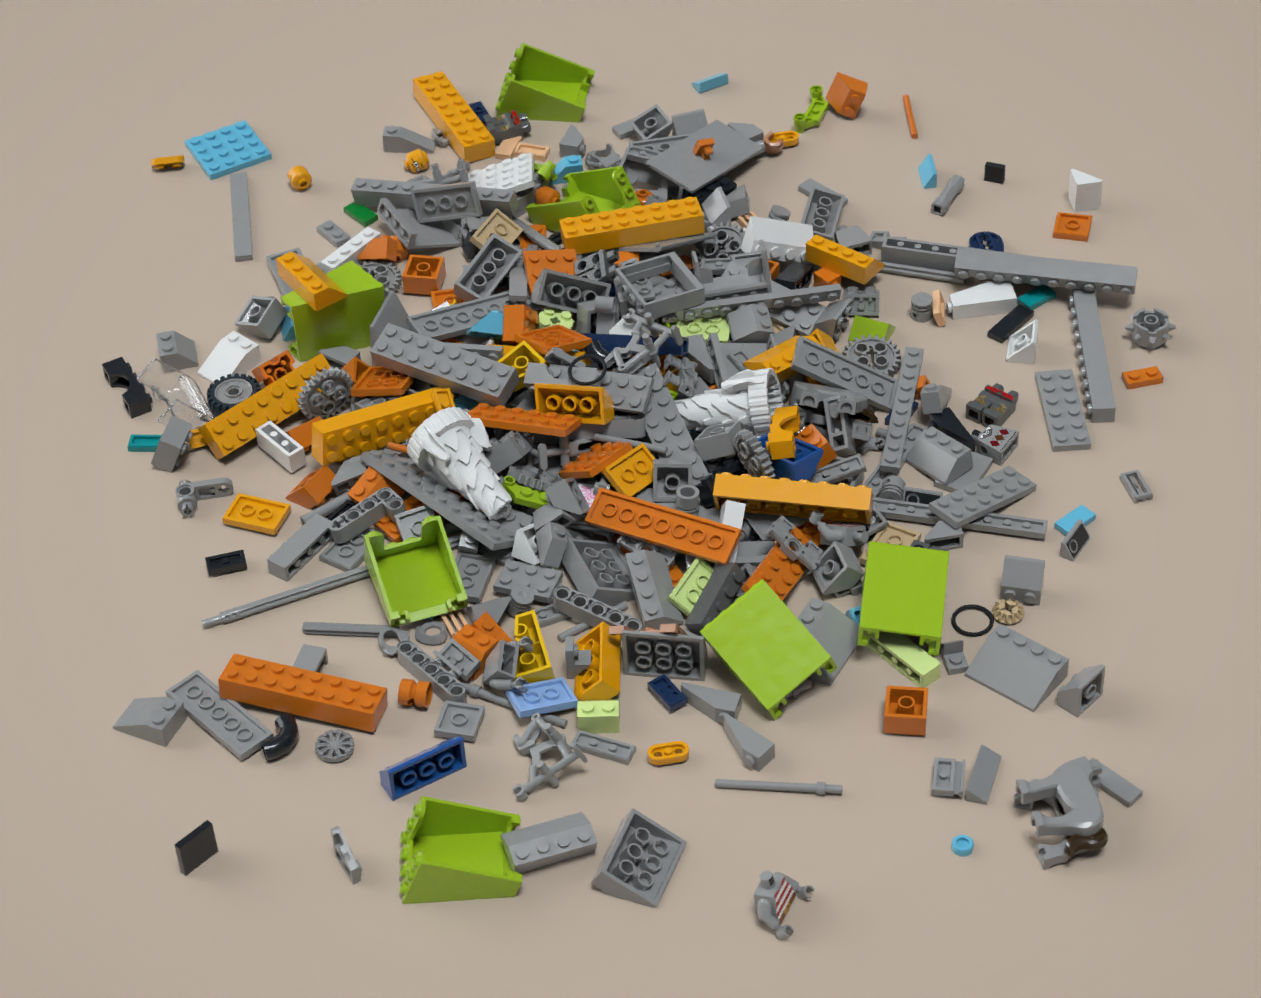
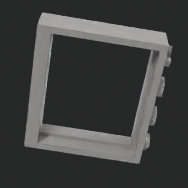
(657, 265)

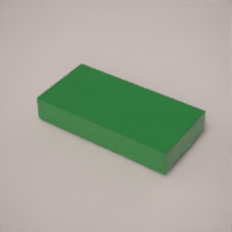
(361, 214)

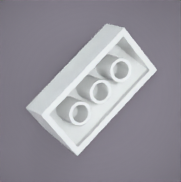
(782, 239)
(349, 250)

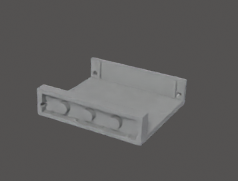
(419, 235)
(724, 369)

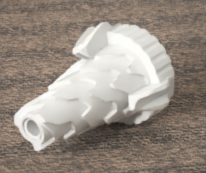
(743, 397)
(451, 452)

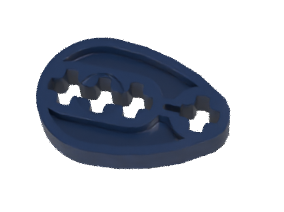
(993, 241)

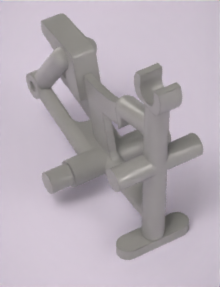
(461, 171)
(645, 352)
(565, 448)
(529, 746)

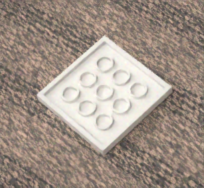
(510, 174)

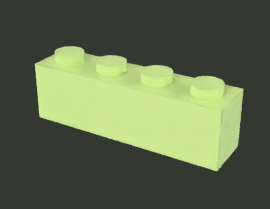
(906, 657)

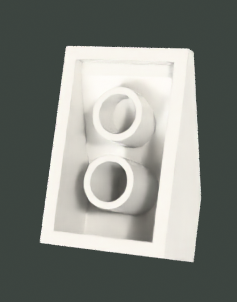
(230, 356)

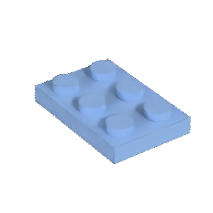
(542, 697)

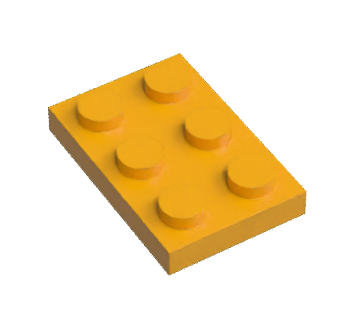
(631, 471)
(256, 514)

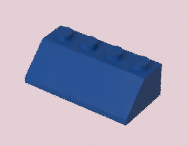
(797, 468)
(424, 768)

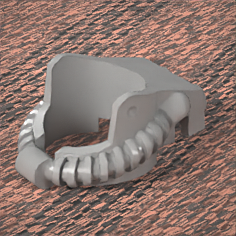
(608, 159)

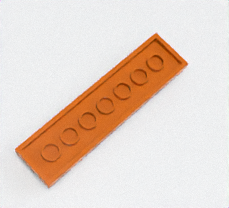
(663, 526)

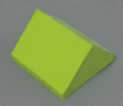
(867, 326)

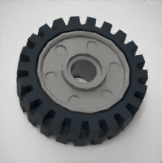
(230, 392)

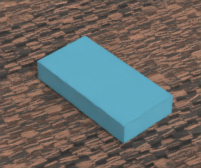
(1067, 522)

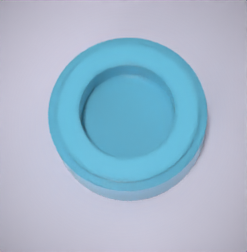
(962, 845)

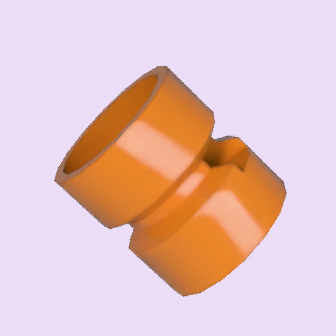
(412, 692)

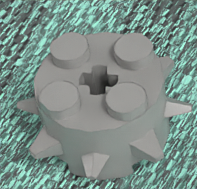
(1150, 328)

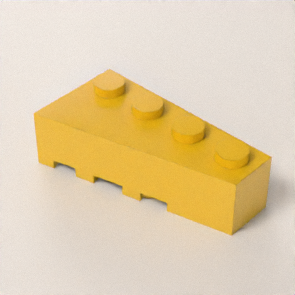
(519, 359)
(532, 665)

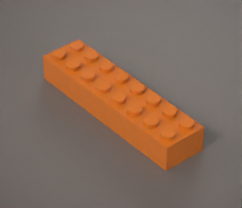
(303, 692)

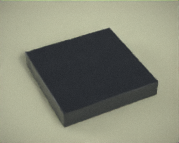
(196, 848)

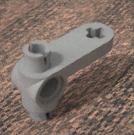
(191, 492)

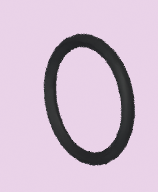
(583, 357)
(953, 619)

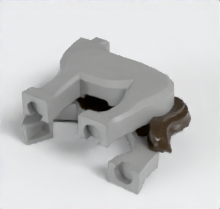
(811, 407)
(1077, 807)

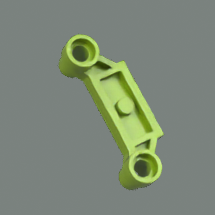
(814, 113)
(545, 171)
(525, 495)

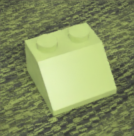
(599, 716)

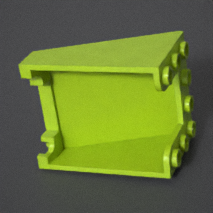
(544, 86)
(586, 194)
(340, 323)
(415, 575)
(903, 593)
(766, 647)
(456, 853)

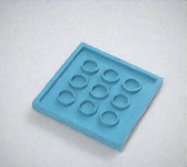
(228, 150)

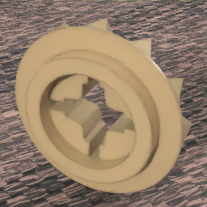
(1005, 616)

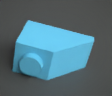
(567, 165)
(489, 326)

